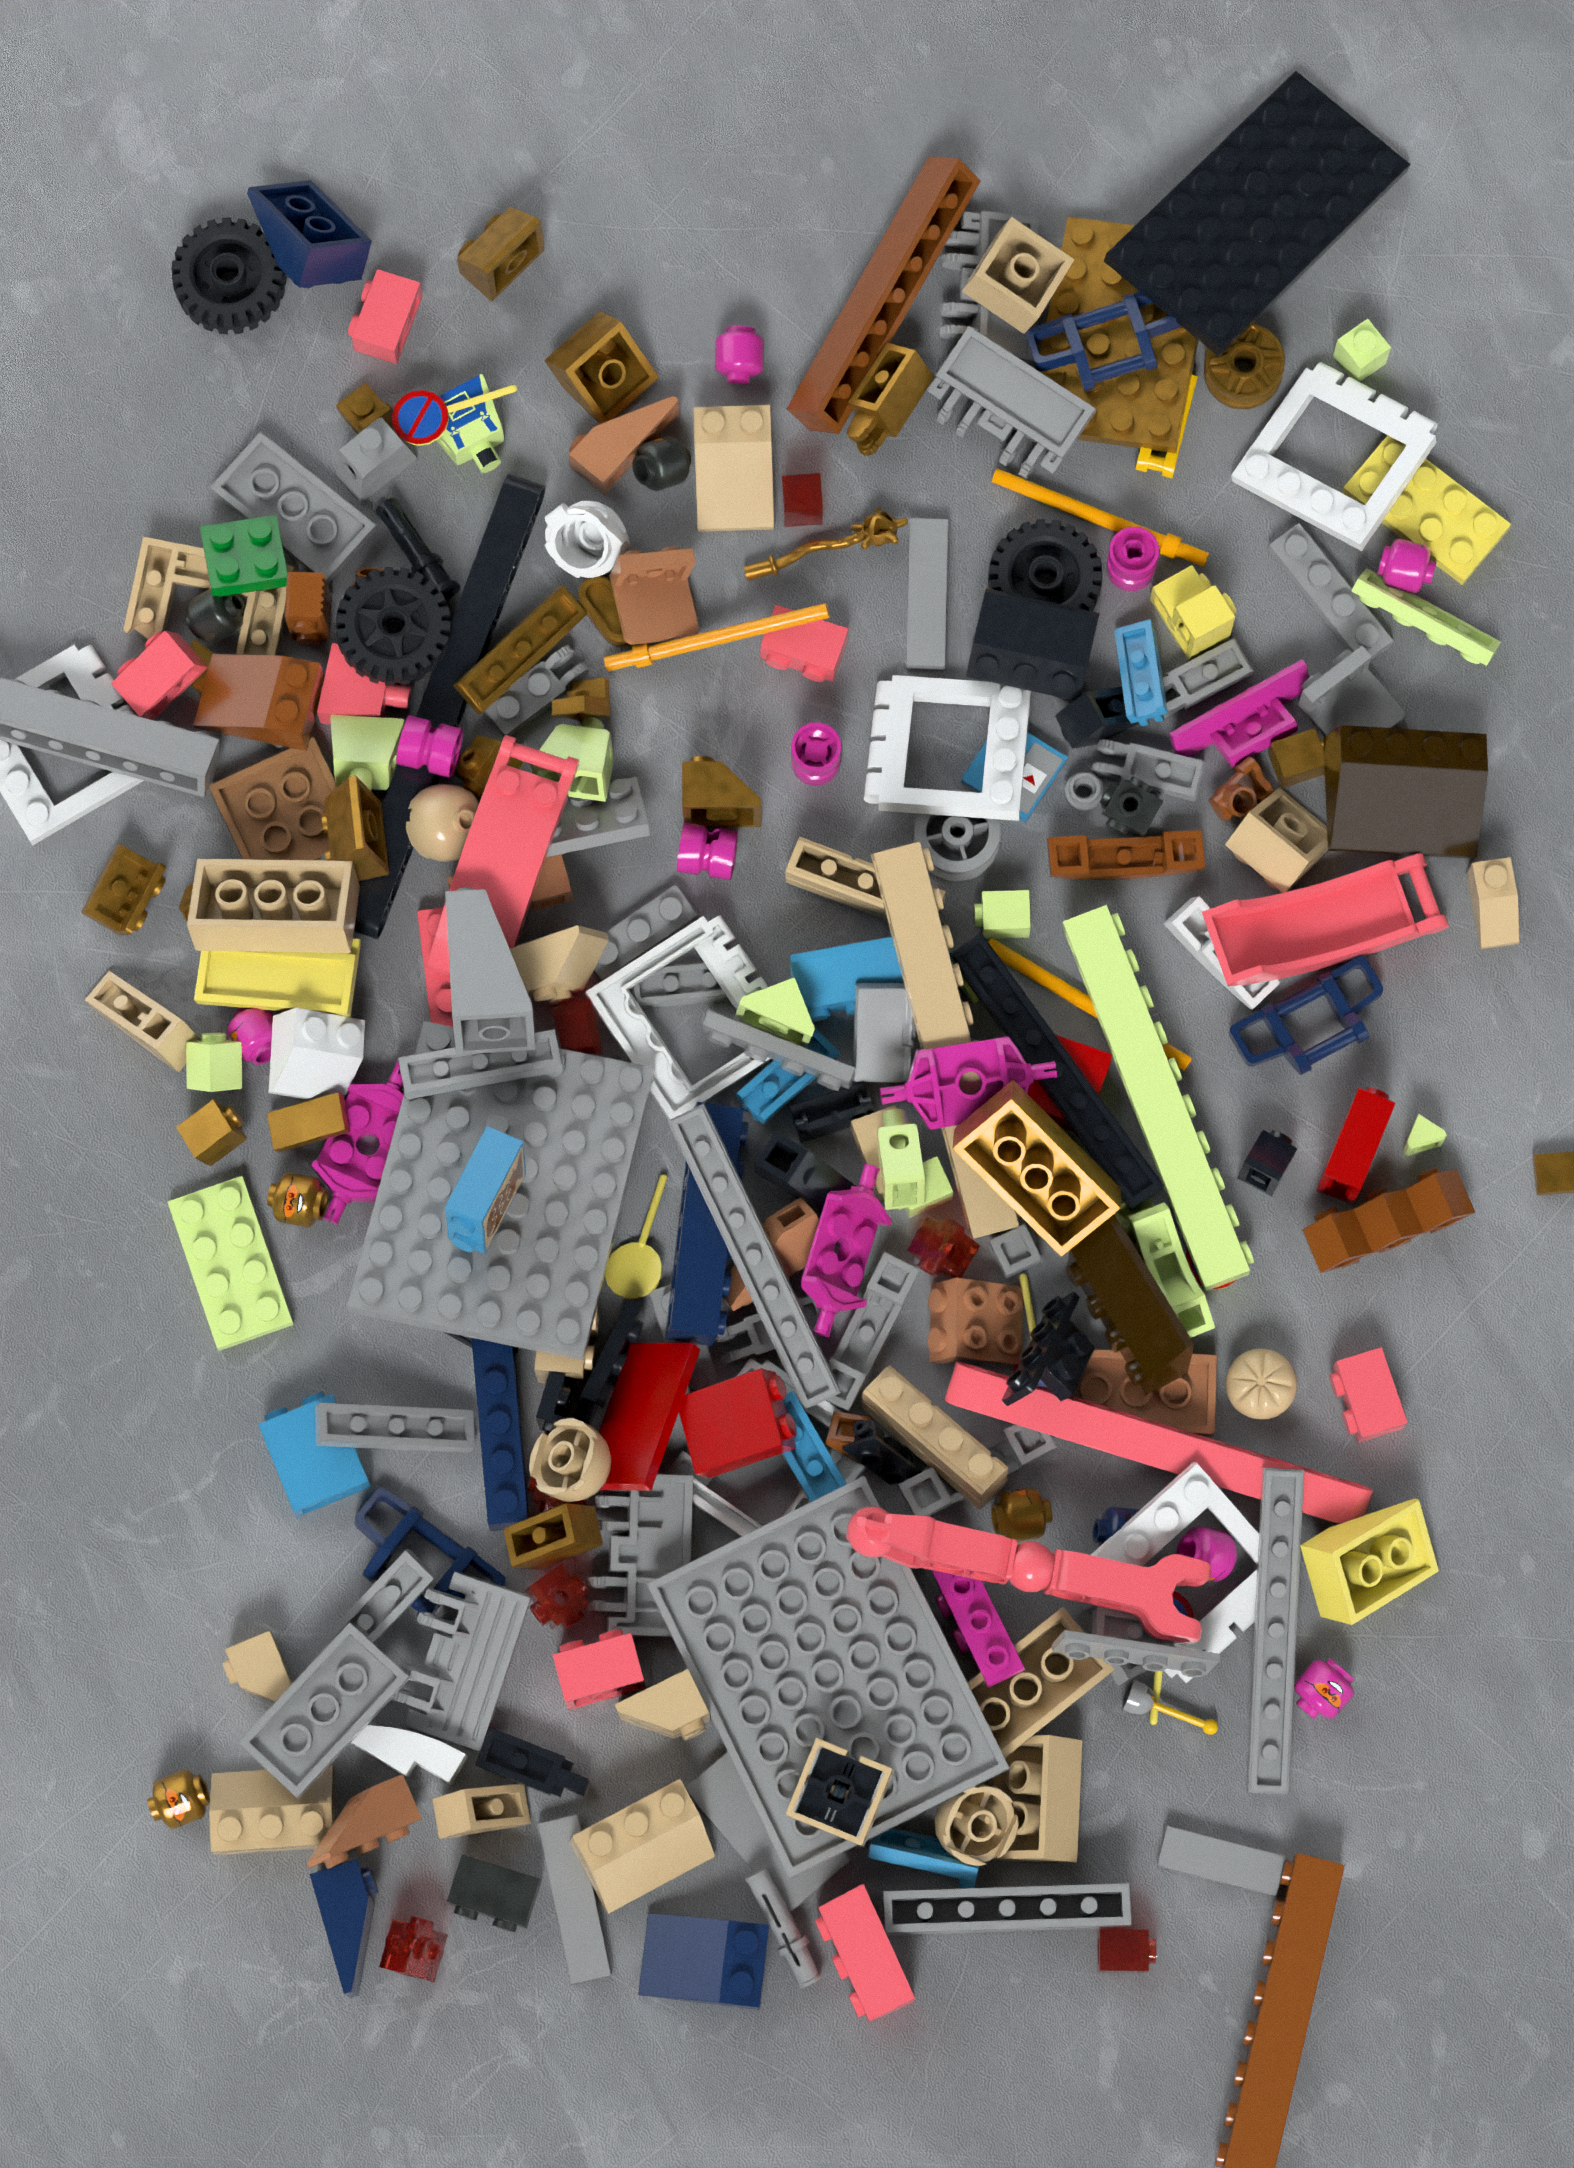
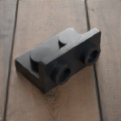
(554, 1402)

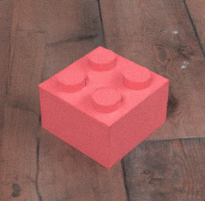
(598, 1669)

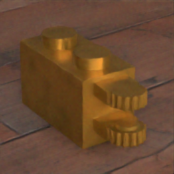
(887, 397)

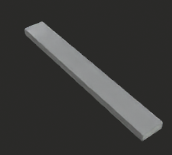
(754, 1256)
(1275, 1631)

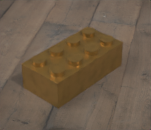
(1037, 1168)

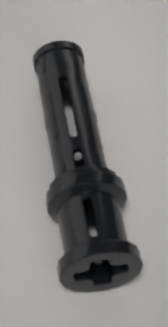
(415, 549)

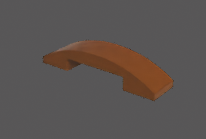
(1126, 857)

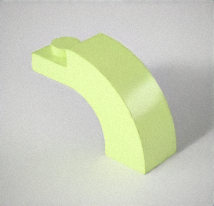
(1163, 1255)

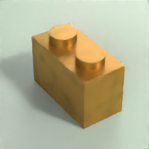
(553, 1536)

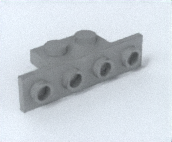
(1122, 1640)

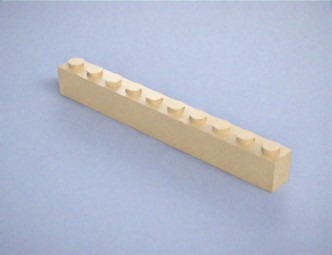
(936, 1003)

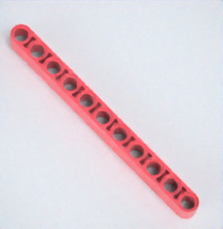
(1149, 1442)

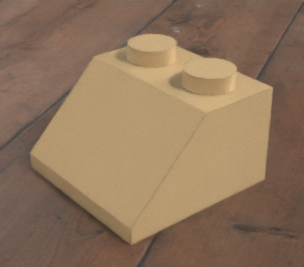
(1279, 840)
(559, 962)
(668, 1708)

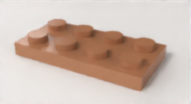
(1182, 1403)

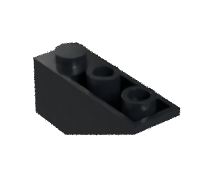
(798, 1171)

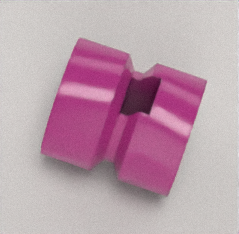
(1132, 558)
(429, 746)
(816, 754)
(707, 851)

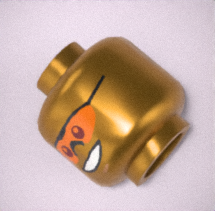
(298, 1200)
(1021, 1514)
(179, 1799)

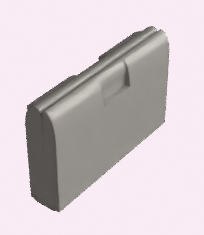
(883, 1033)

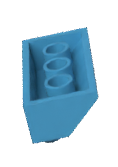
(830, 974)

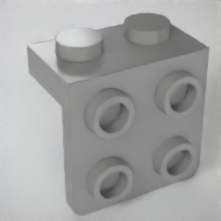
(1349, 695)

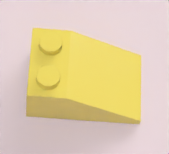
(1369, 1561)

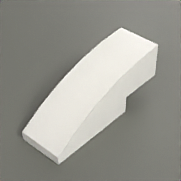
(1191, 930)
(407, 1749)

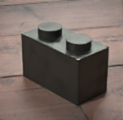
(493, 1893)

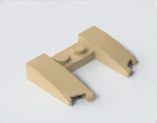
(168, 563)

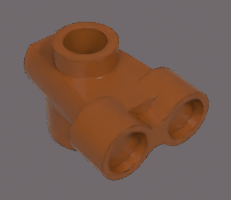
(1241, 791)

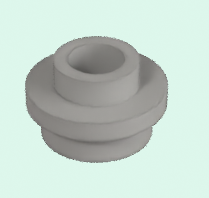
(1088, 780)

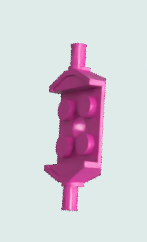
(936, 1077)
(347, 1172)
(852, 1221)

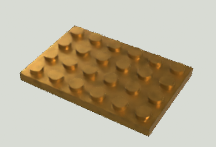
(1137, 406)

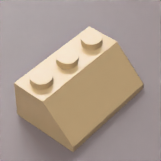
(1046, 1799)
(260, 1815)
(643, 1846)

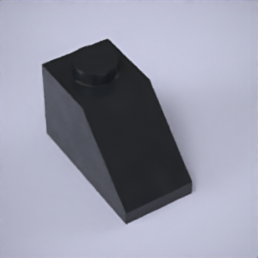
(1094, 717)
(1267, 1161)

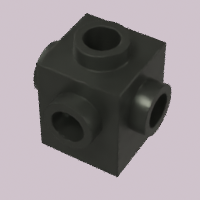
(1145, 806)

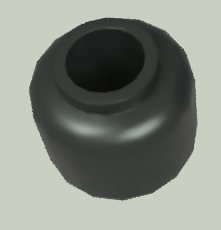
(661, 463)
(215, 616)

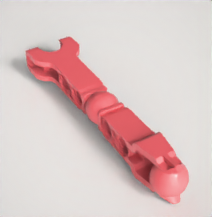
(1033, 1567)

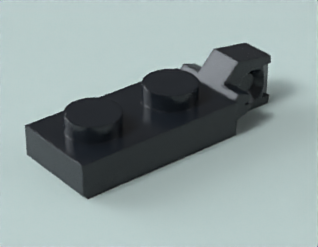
(529, 1765)

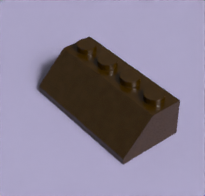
(1130, 1307)

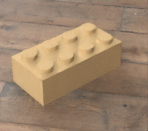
(273, 905)

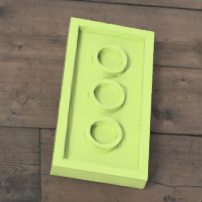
(230, 1263)

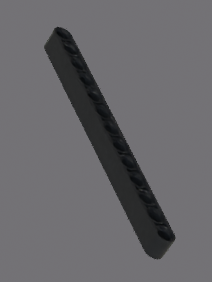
(468, 643)

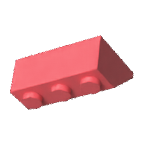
(864, 1954)

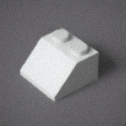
(314, 1053)

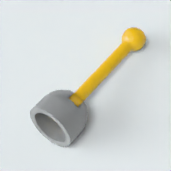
(1140, 1700)

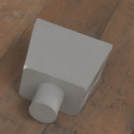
(375, 458)

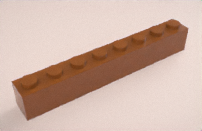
(884, 292)
(1282, 2013)

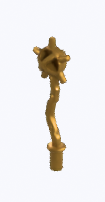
(875, 530)

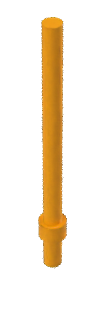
(1168, 545)
(644, 654)
(1067, 991)

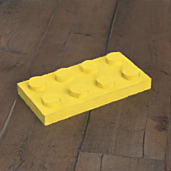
(1432, 512)

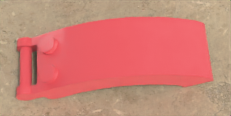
(509, 839)
(1321, 923)

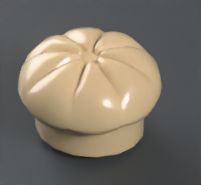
(1261, 1383)

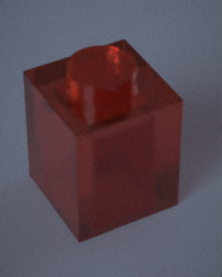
(802, 500)
(576, 1026)
(1125, 1951)

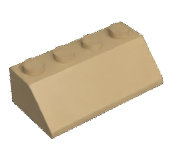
(1042, 1691)

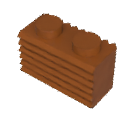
(308, 607)

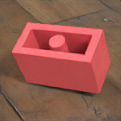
(385, 316)
(809, 648)
(158, 674)
(1367, 1395)

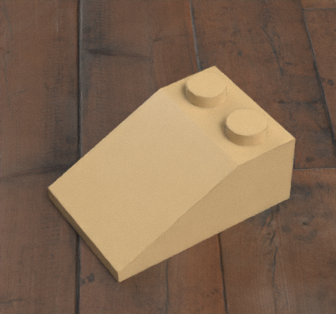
(733, 468)

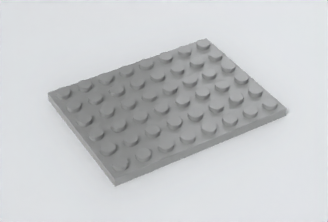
(554, 1244)
(836, 1646)

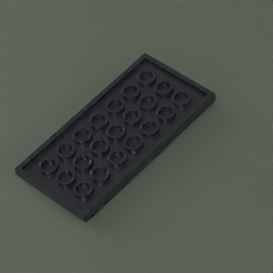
(1256, 213)

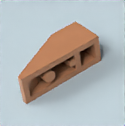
(611, 446)

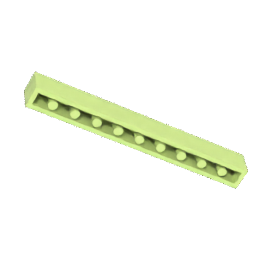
(1156, 1098)

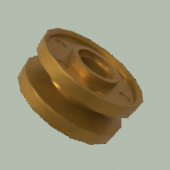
(1248, 388)

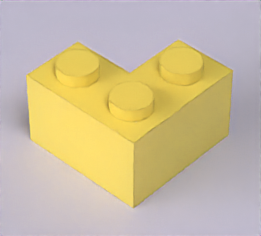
(1194, 612)

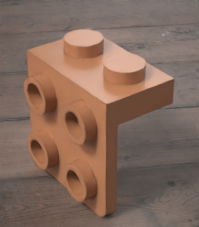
(654, 595)
(975, 1322)

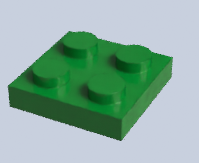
(244, 556)

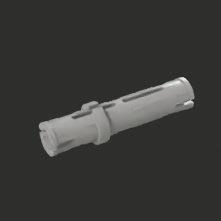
(784, 1928)

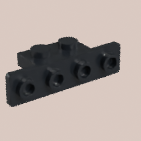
(1054, 1354)

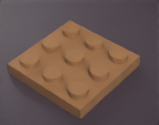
(278, 805)

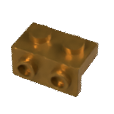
(124, 891)

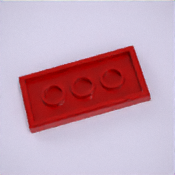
(645, 1411)

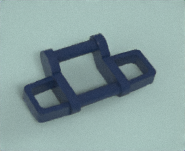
(1076, 353)
(1325, 985)
(411, 1521)

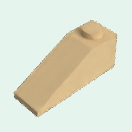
(142, 1020)

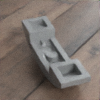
(870, 1327)
(1014, 1447)

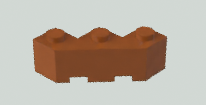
(1388, 1219)

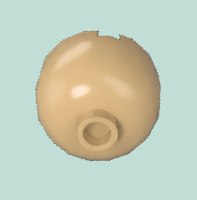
(441, 821)
(570, 1461)
(977, 1824)

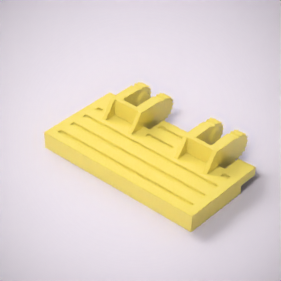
(279, 980)

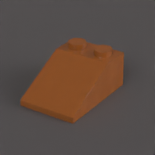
(261, 698)

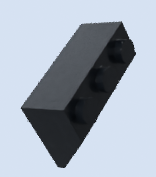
(1032, 644)

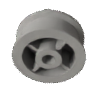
(960, 857)

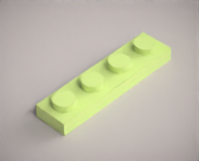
(1438, 624)

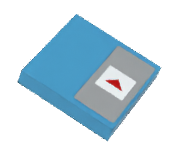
(1040, 771)

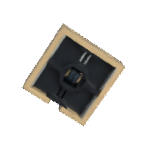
(855, 1791)

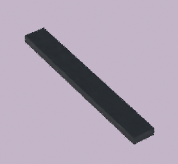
(1071, 1089)

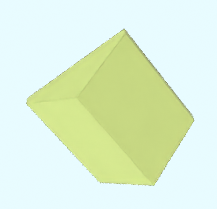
(778, 1012)

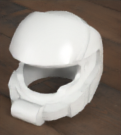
(591, 528)

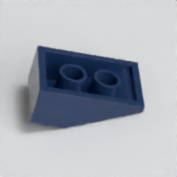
(310, 234)
(347, 1915)
(704, 1960)

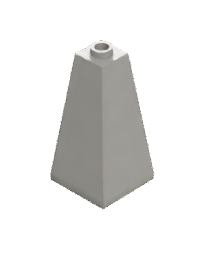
(486, 988)

